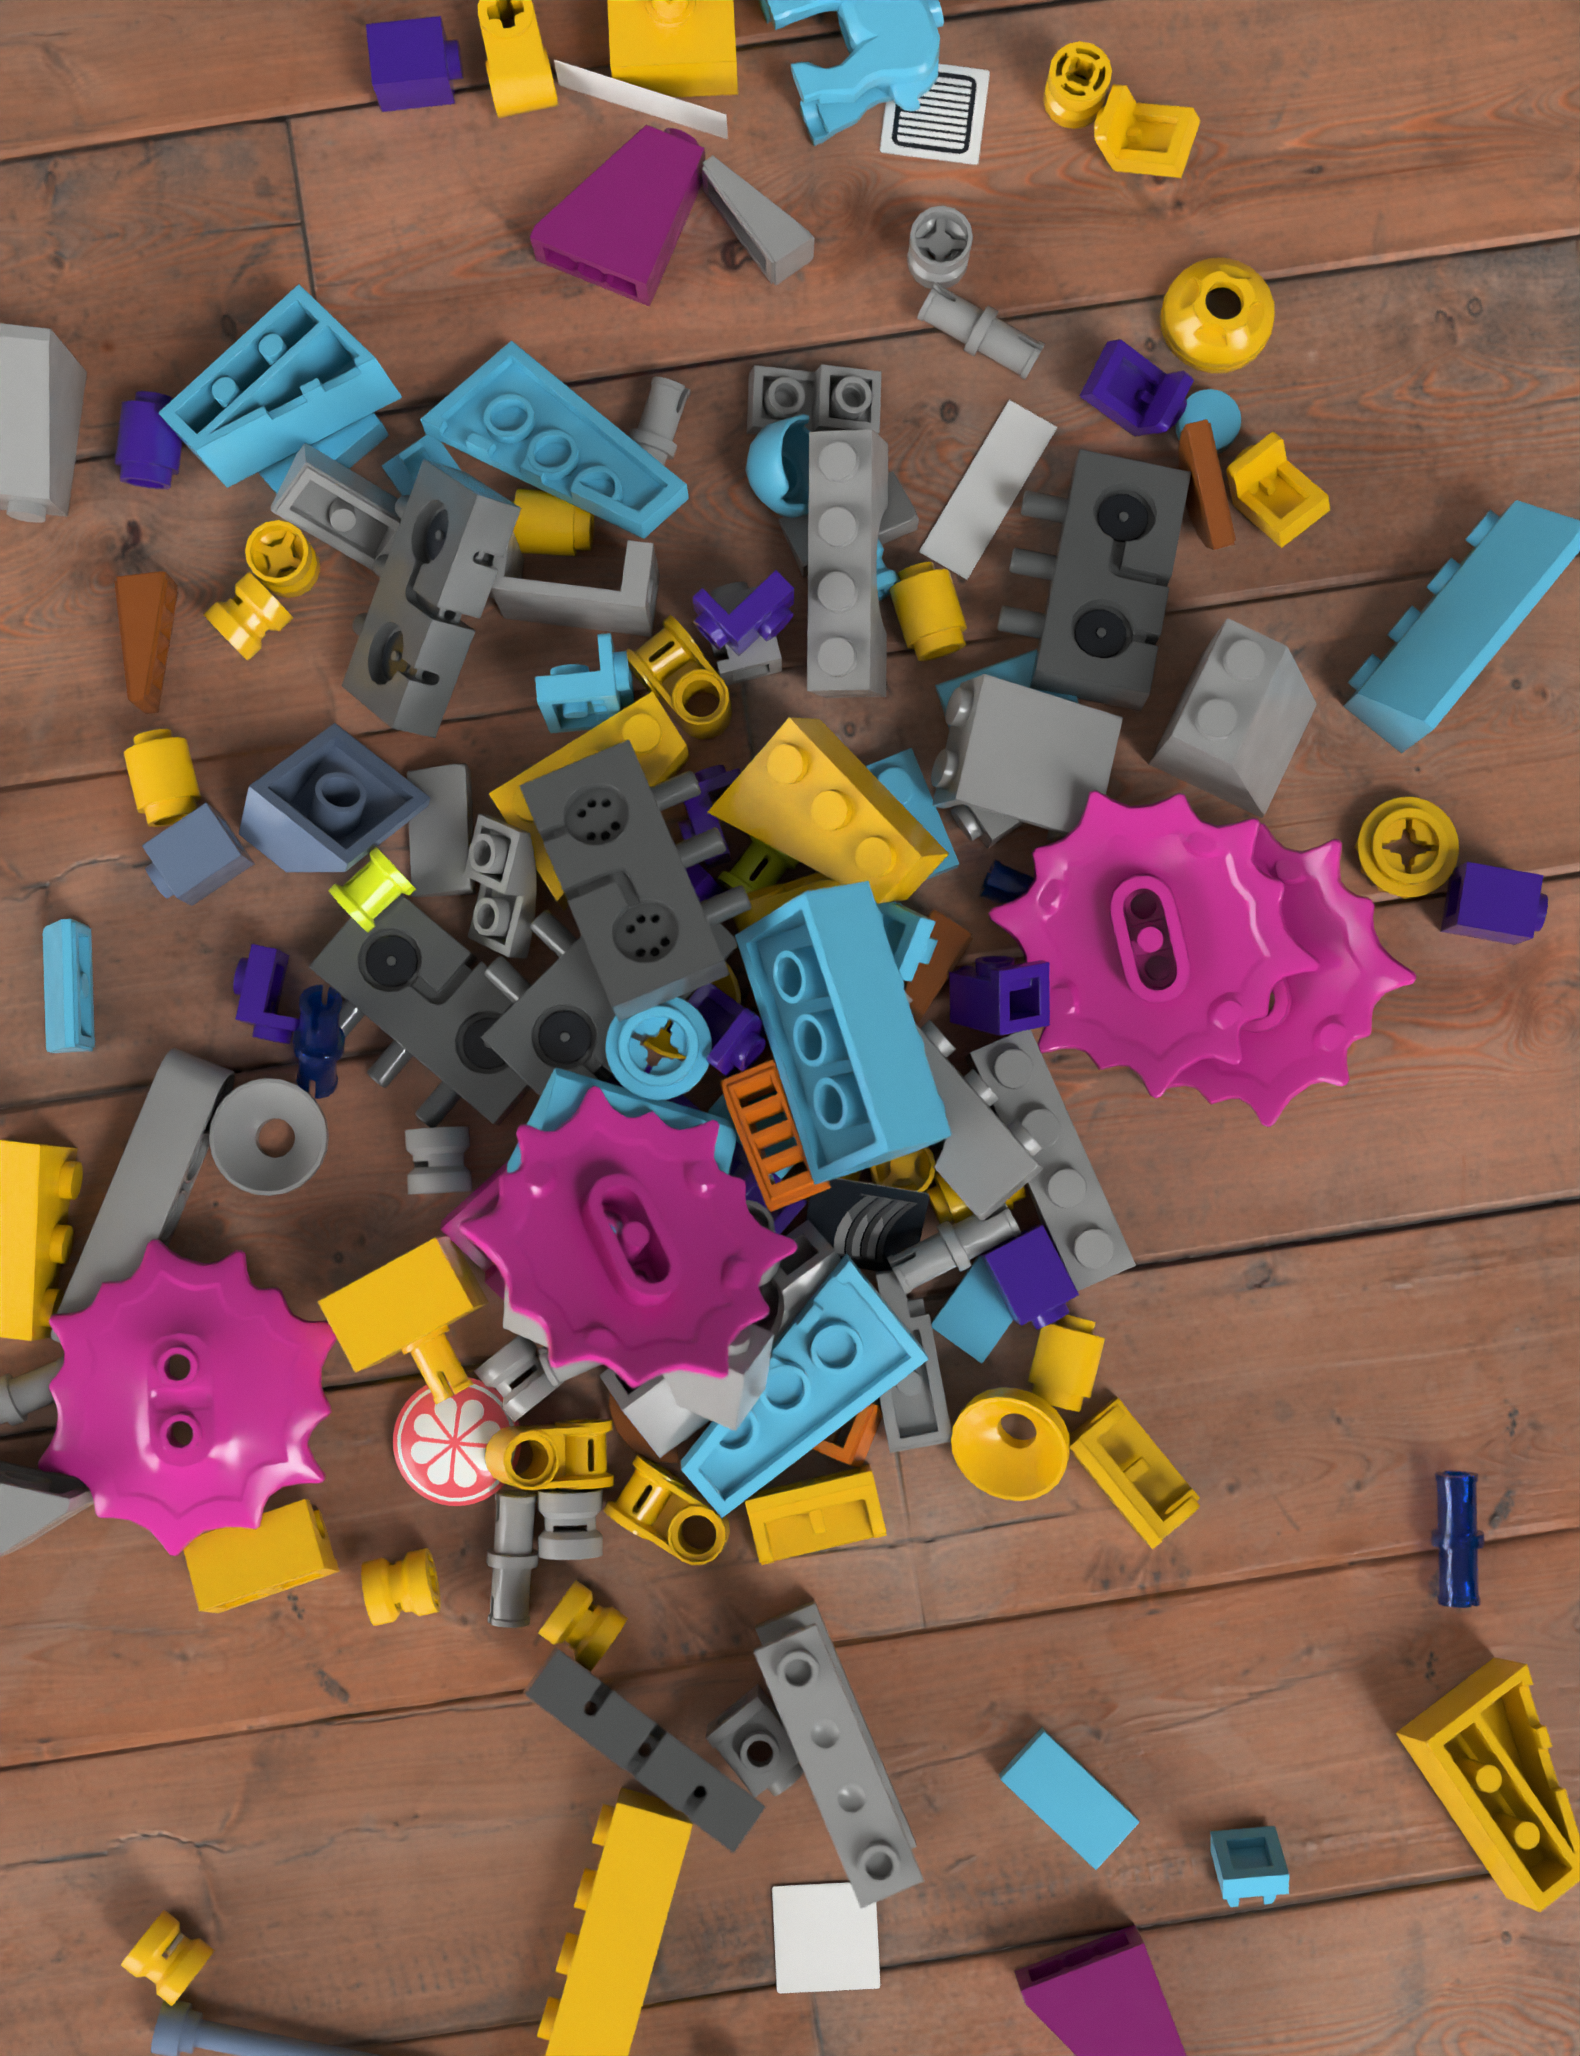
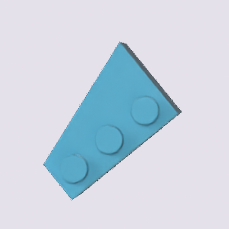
(276, 389)

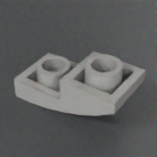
(831, 397)
(506, 902)

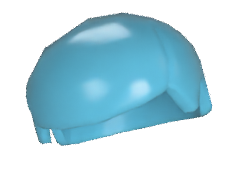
(780, 466)

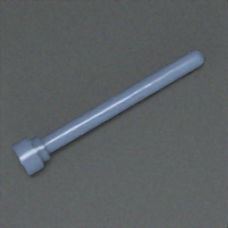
(183, 2029)

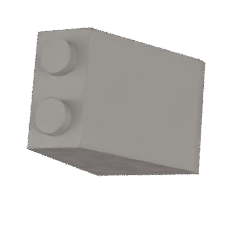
(38, 422)
(1237, 719)

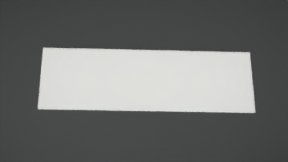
(641, 99)
(988, 489)

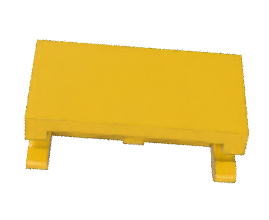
(1133, 1472)
(815, 1514)
(249, 1564)

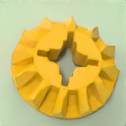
(1428, 827)

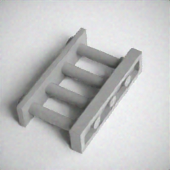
(837, 1754)

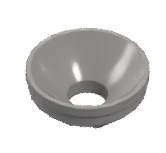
(237, 1131)

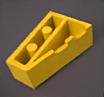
(654, 741)
(829, 813)
(34, 1233)
(1498, 1781)

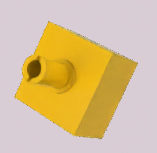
(674, 46)
(409, 1311)

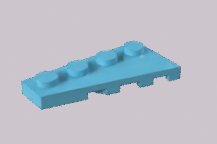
(550, 437)
(820, 1375)

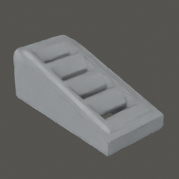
(765, 230)

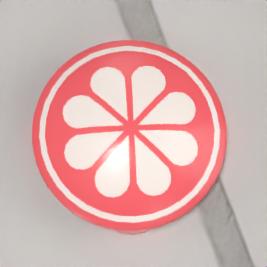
(445, 1444)

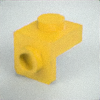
(1144, 135)
(1274, 491)

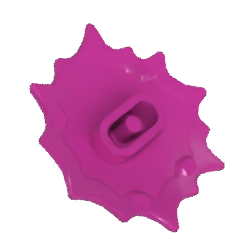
(1212, 922)
(1313, 1011)
(670, 1279)
(246, 1396)

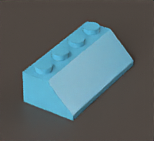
(1463, 623)
(842, 1031)

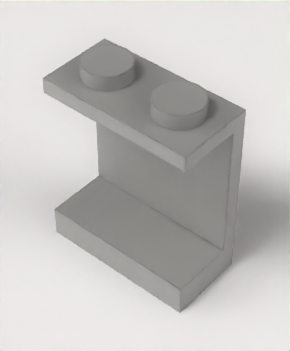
(579, 606)
(1023, 754)

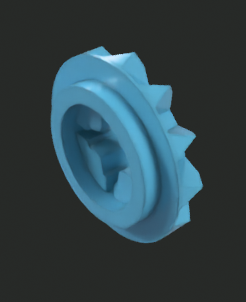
(669, 1077)

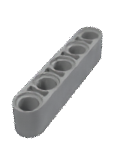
(152, 1174)

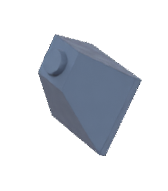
(327, 805)

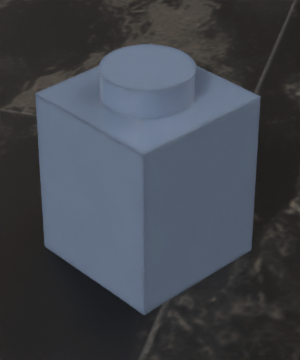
(195, 856)

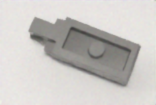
(916, 1406)

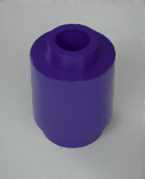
(146, 444)

